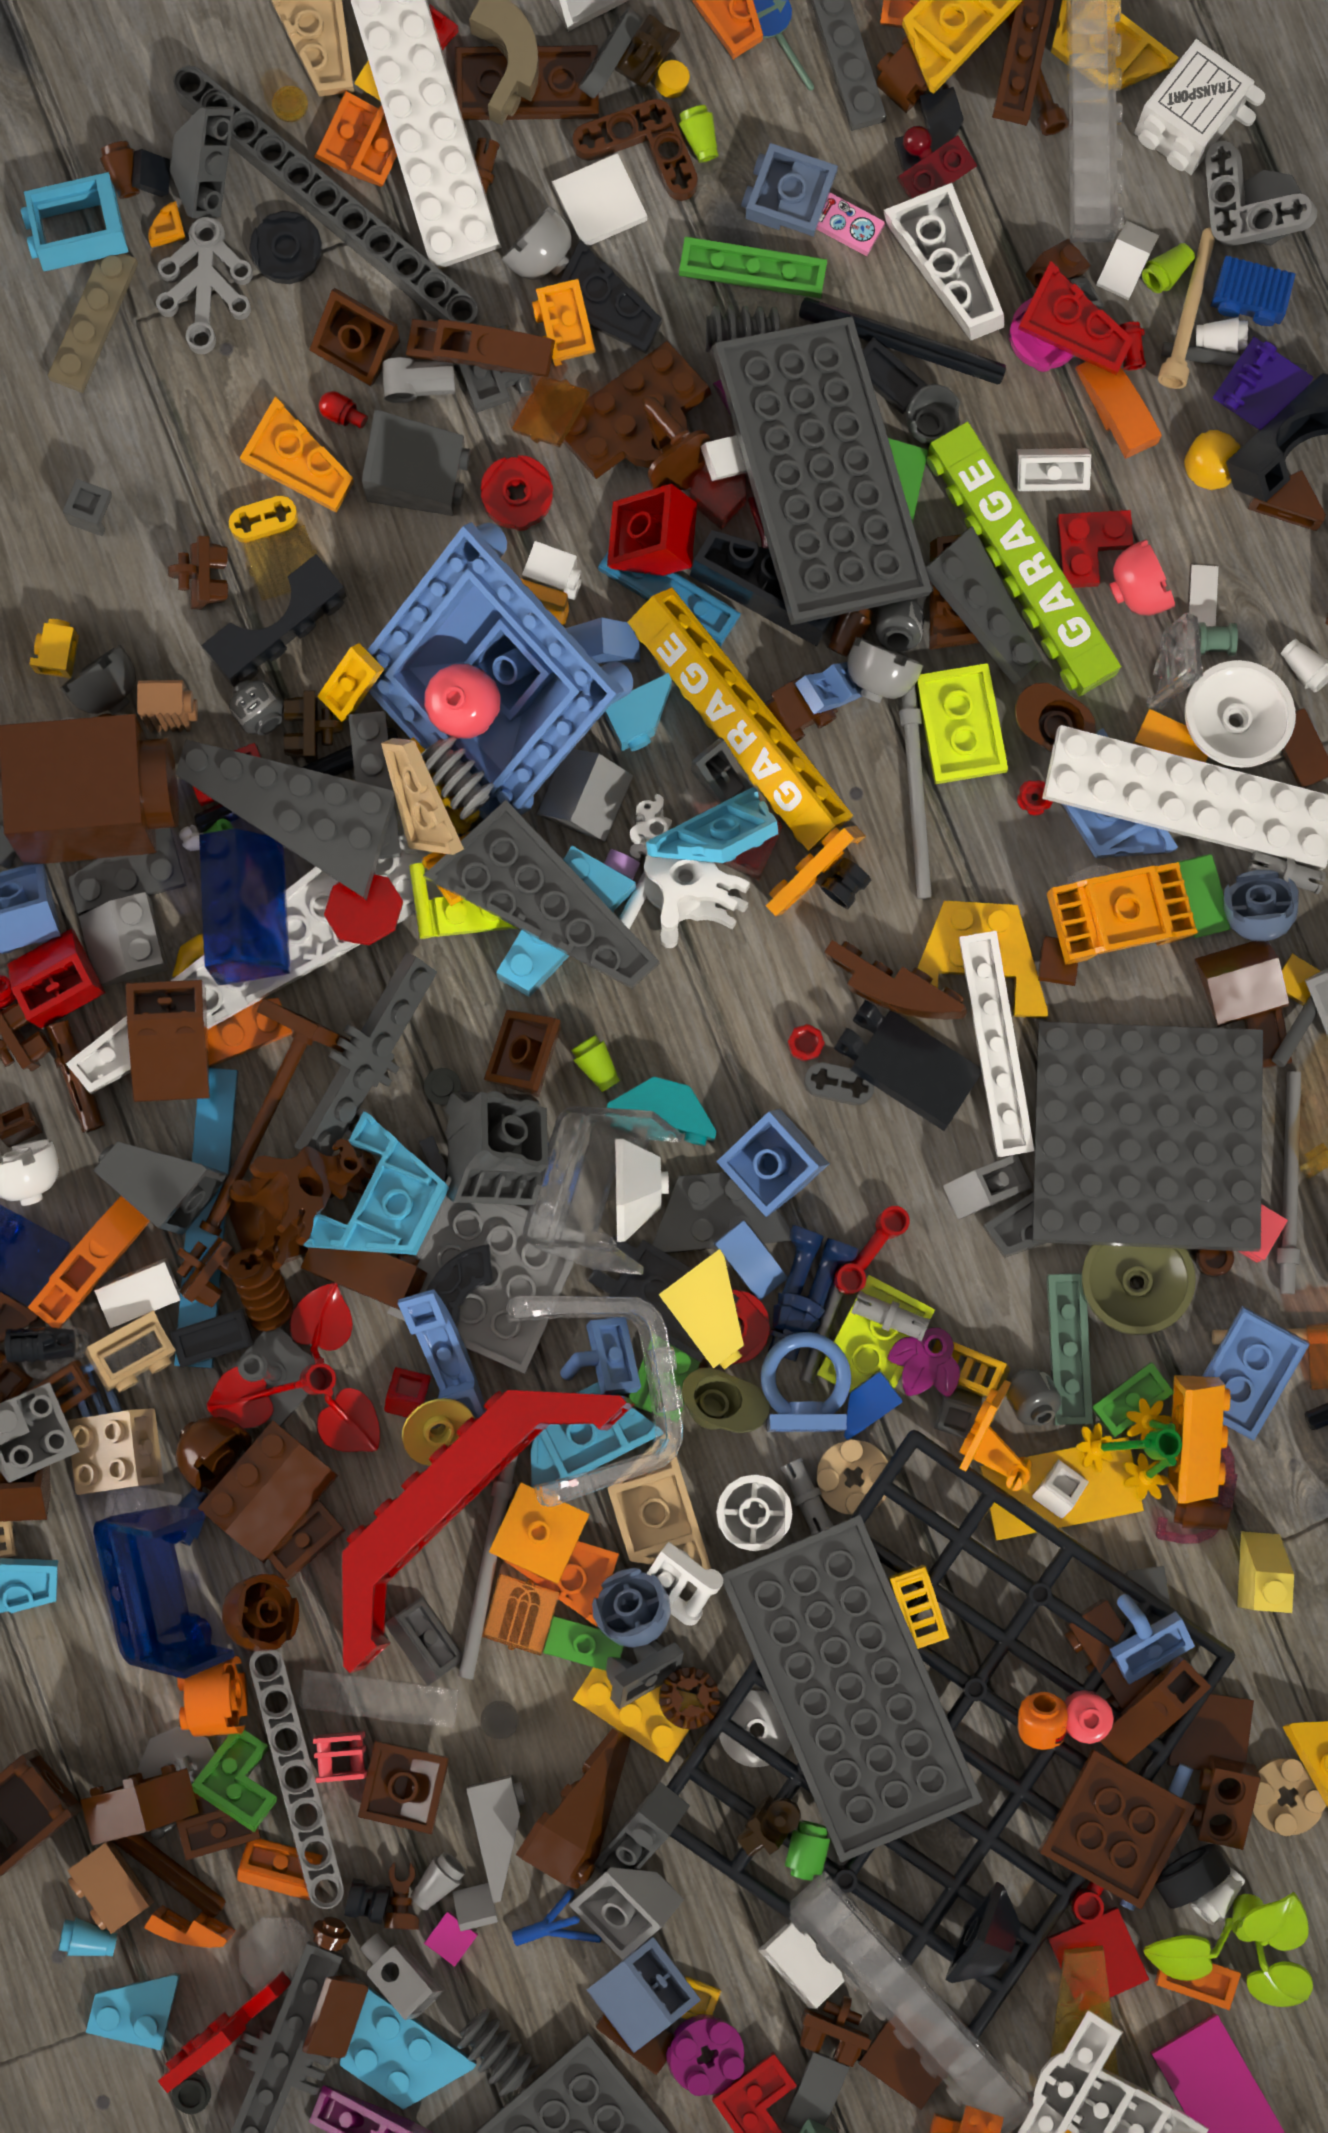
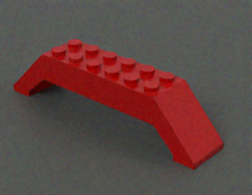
(440, 1494)

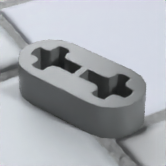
(837, 1093)

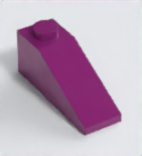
(344, 2113)

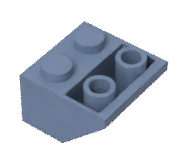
(643, 1994)

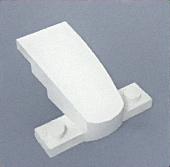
(1086, 2098)

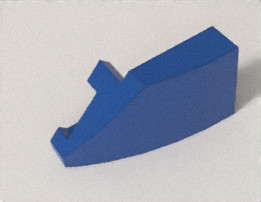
(869, 1403)

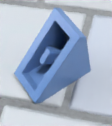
(607, 640)

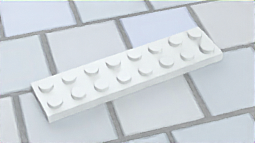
(427, 129)
(1188, 797)

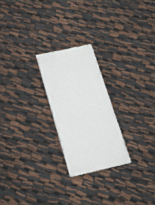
(1204, 593)

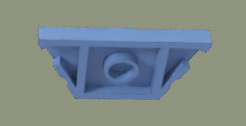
(1118, 837)

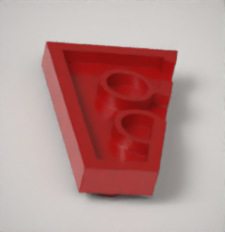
(1072, 323)

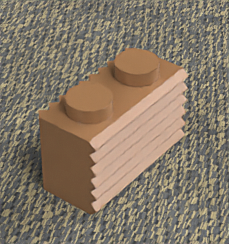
(166, 705)

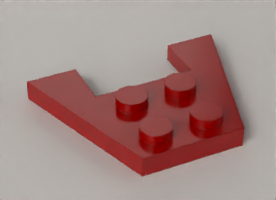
(219, 2034)

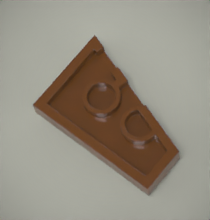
(945, 625)

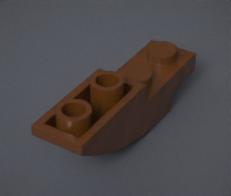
(480, 346)
(906, 993)

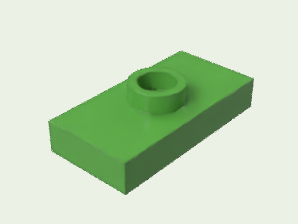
(580, 1643)

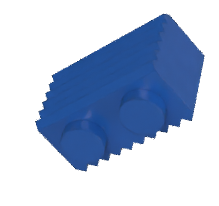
(1252, 291)

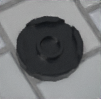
(286, 247)

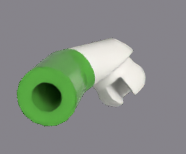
(190, 834)

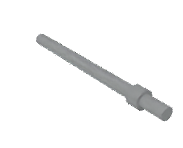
(911, 720)
(1288, 1255)
(502, 1492)

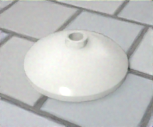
(1251, 696)

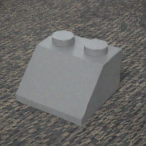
(124, 939)

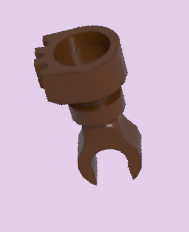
(400, 1917)

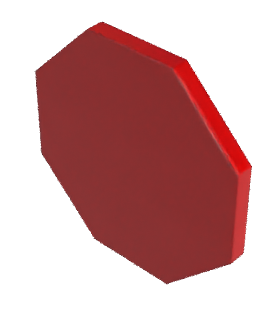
(361, 919)

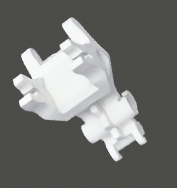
(681, 886)

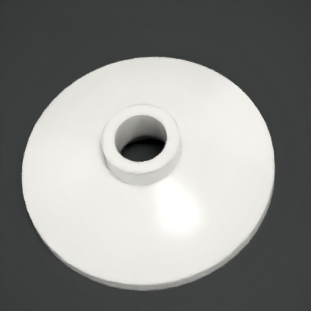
(757, 1709)

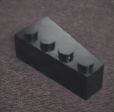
(749, 577)

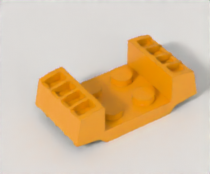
(1121, 911)

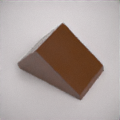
(1293, 504)

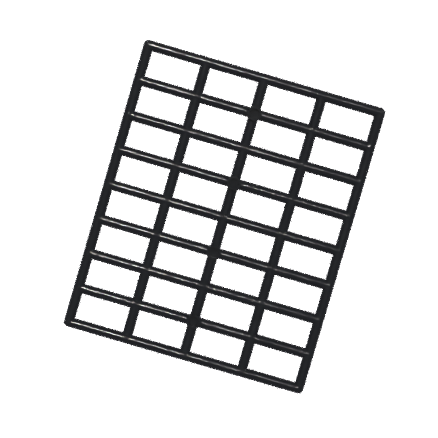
(974, 1689)

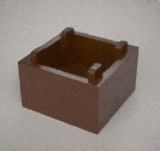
(139, 1805)

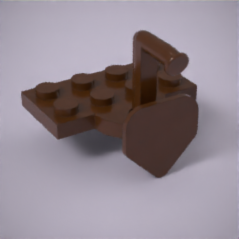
(641, 412)

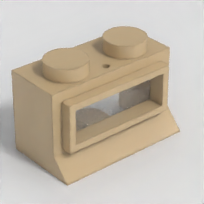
(130, 1352)

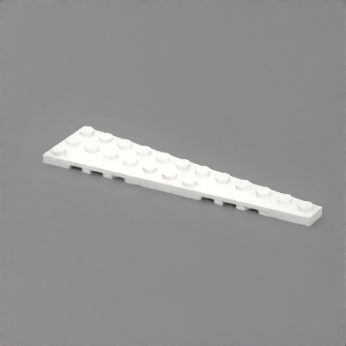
(310, 947)

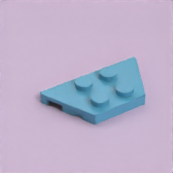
(718, 832)
(579, 1448)
(400, 2055)

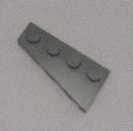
(979, 598)

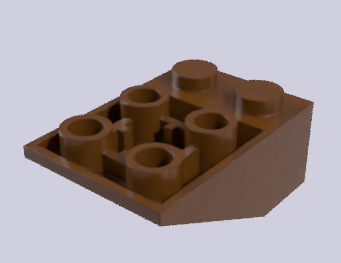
(168, 1040)

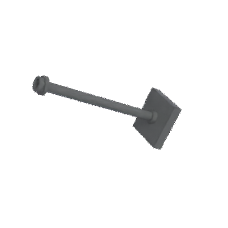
(278, 1362)

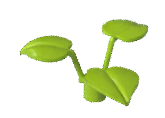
(1277, 1923)

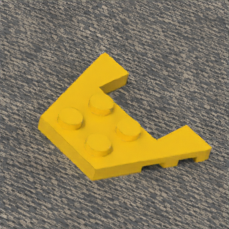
(961, 919)

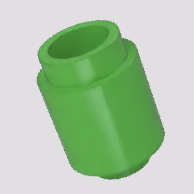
(807, 1850)

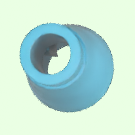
(86, 1939)

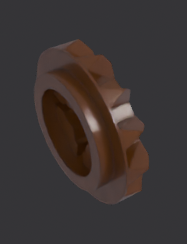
(671, 1700)

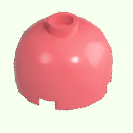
(1141, 581)
(462, 701)

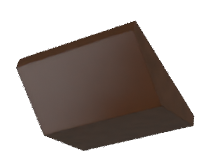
(403, 1787)

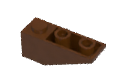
(1155, 1709)

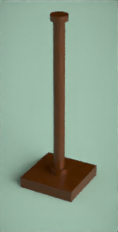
(304, 1033)

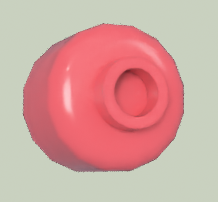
(1088, 1717)

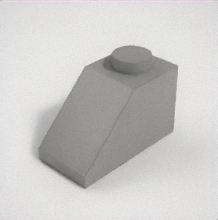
(987, 1186)

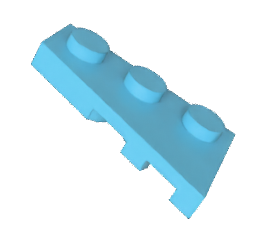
(27, 1583)

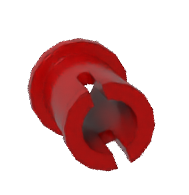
(1135, 357)

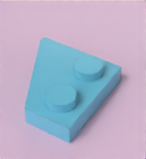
(135, 2012)

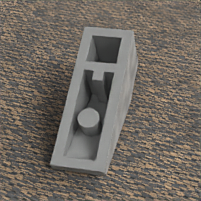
(496, 1819)

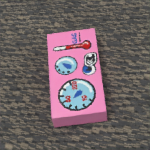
(850, 224)

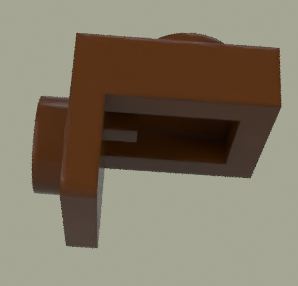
(1065, 257)

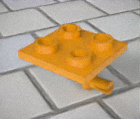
(989, 1449)

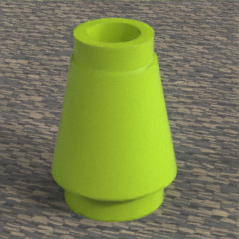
(699, 131)
(1165, 270)
(596, 1062)

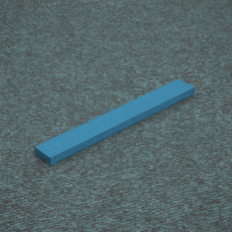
(213, 1149)

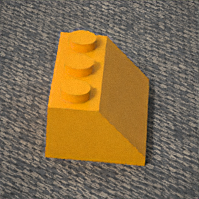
(1198, 1419)

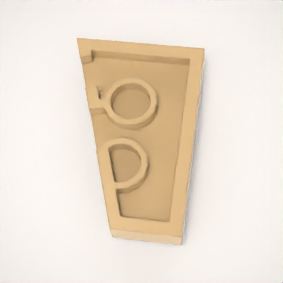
(320, 41)
(418, 801)

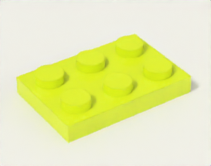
(961, 723)
(867, 1343)

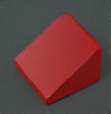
(406, 1392)

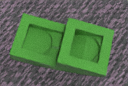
(1204, 895)

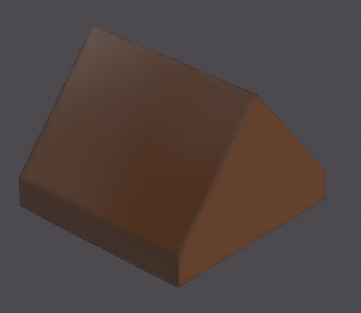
(18, 1125)

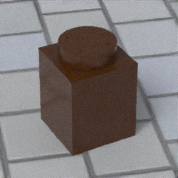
(85, 788)

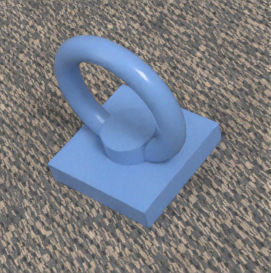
(806, 1415)

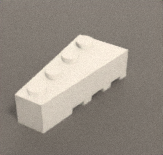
(945, 252)

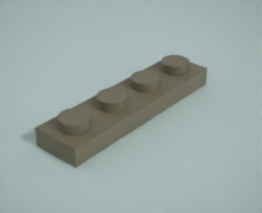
(92, 321)

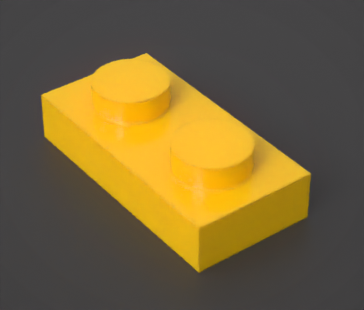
(350, 682)

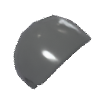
(932, 413)

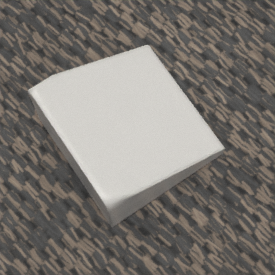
(1060, 1489)

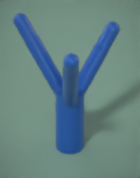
(549, 1928)

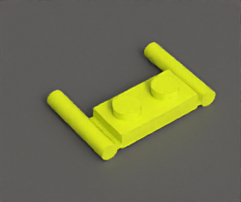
(439, 918)

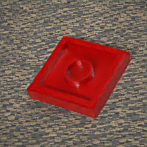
(1121, 1958)

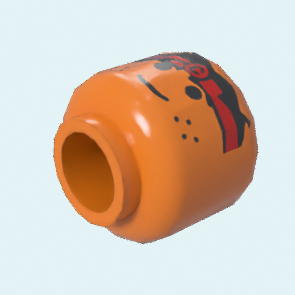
(1042, 1720)

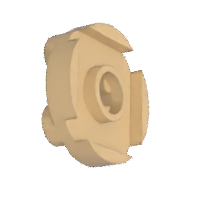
(832, 1480)
(1284, 1818)

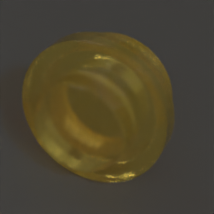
(289, 103)

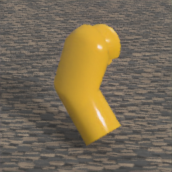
(188, 954)

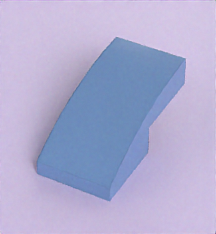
(829, 688)
(751, 1260)

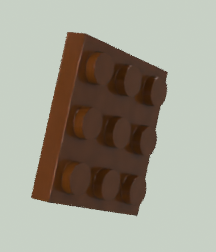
(1116, 1829)

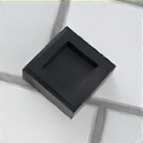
(151, 173)

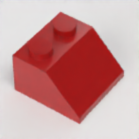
(653, 532)

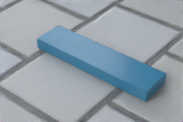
(711, 612)

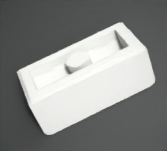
(1053, 469)

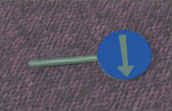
(774, 19)

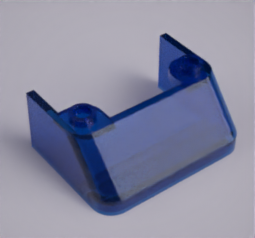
(149, 1594)

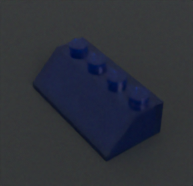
(243, 906)

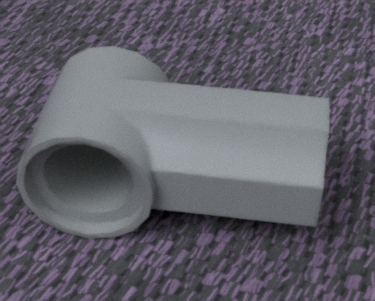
(408, 379)

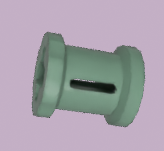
(1218, 638)

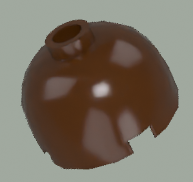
(210, 1450)
(260, 1613)

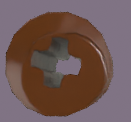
(261, 1289)

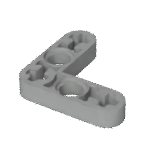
(1245, 215)

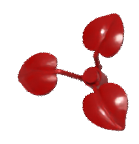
(350, 1418)

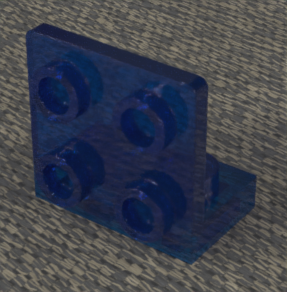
(27, 1256)

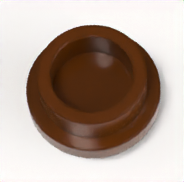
(330, 1933)

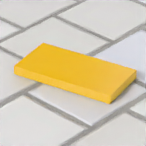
(1101, 1499)

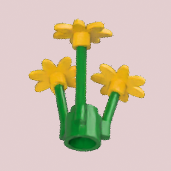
(1157, 1439)

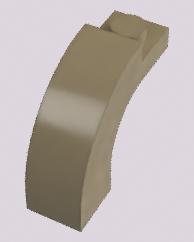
(510, 31)

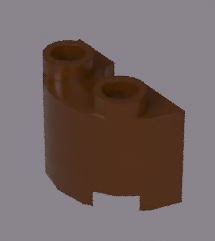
(901, 77)
(794, 712)

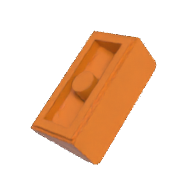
(275, 1867)

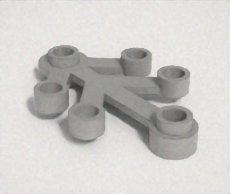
(204, 279)

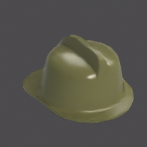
(724, 1401)

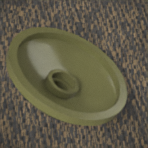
(1162, 1300)

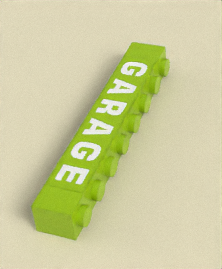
(1022, 559)

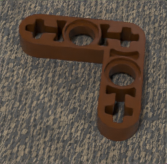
(653, 133)

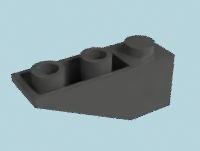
(643, 1831)

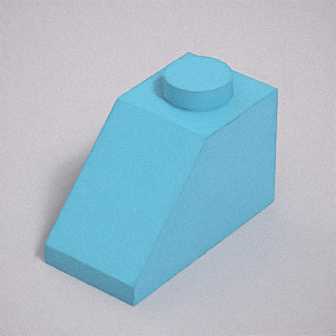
(638, 714)

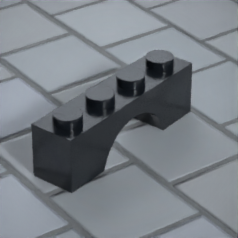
(1260, 464)
(241, 651)

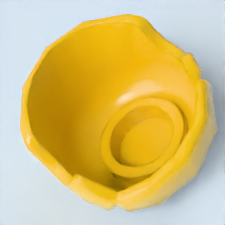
(1208, 457)

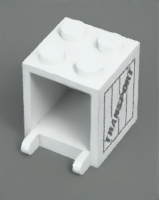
(1196, 107)

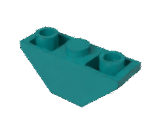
(674, 1104)

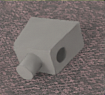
(414, 1987)

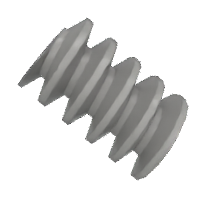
(456, 777)

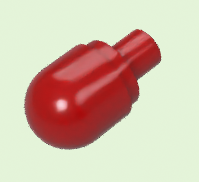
(341, 410)

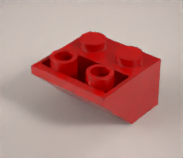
(54, 979)

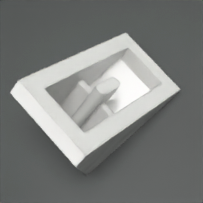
(1127, 260)

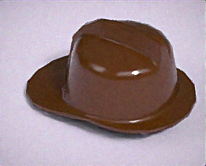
(1046, 707)

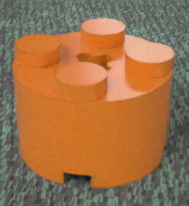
(214, 1700)

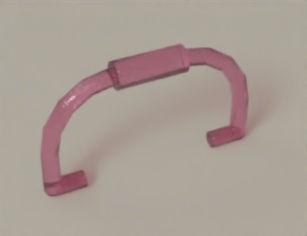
(1226, 1499)

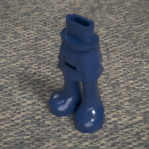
(802, 1313)

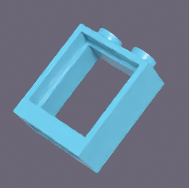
(67, 198)

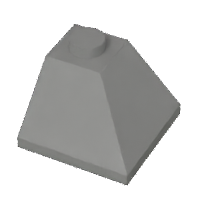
(626, 1907)

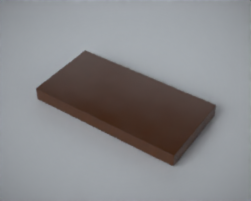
(557, 92)

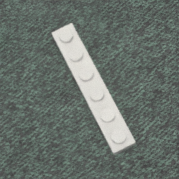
(996, 1044)

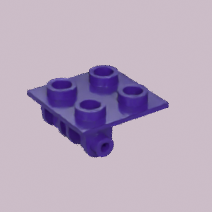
(1261, 384)

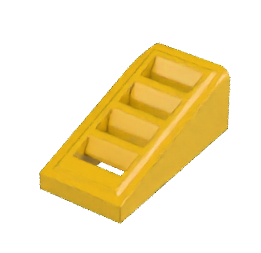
(987, 1362)
(911, 1576)

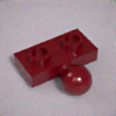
(936, 167)

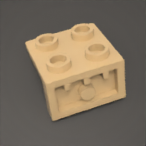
(116, 1451)

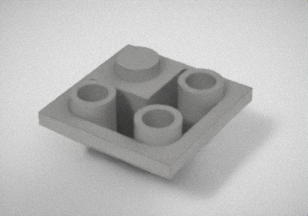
(33, 1433)

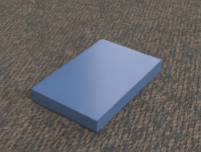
(1255, 1366)

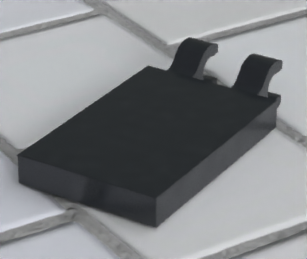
(909, 1065)
(658, 1274)

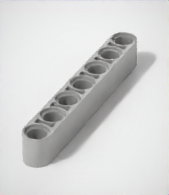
(293, 1797)

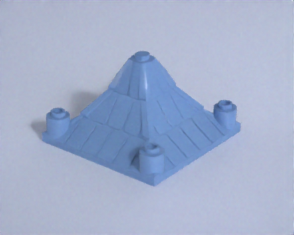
(484, 616)

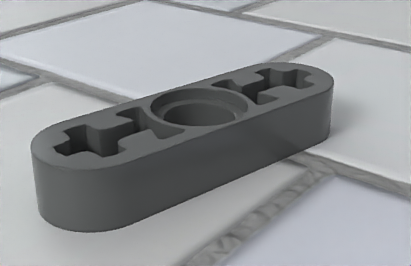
(610, 53)

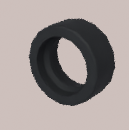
(1192, 1876)

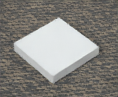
(599, 200)

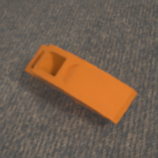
(88, 1263)

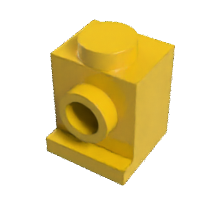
(55, 649)

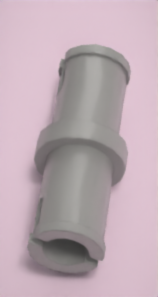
(1289, 869)
(890, 1316)
(806, 1496)

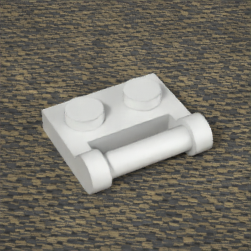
(674, 1570)

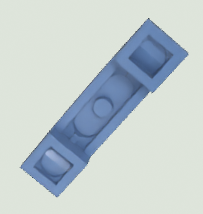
(443, 1349)

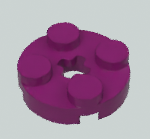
(686, 2047)

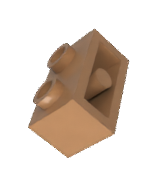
(109, 1887)

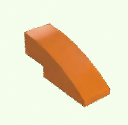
(1120, 408)

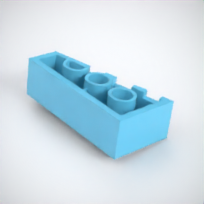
(534, 961)

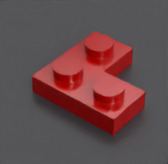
(1086, 534)
(749, 2096)

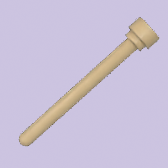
(1174, 371)

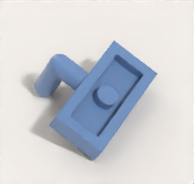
(610, 1355)
(1152, 1644)

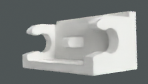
(138, 1293)
(801, 1965)

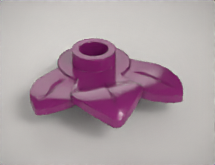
(924, 1367)

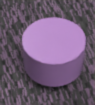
(622, 863)

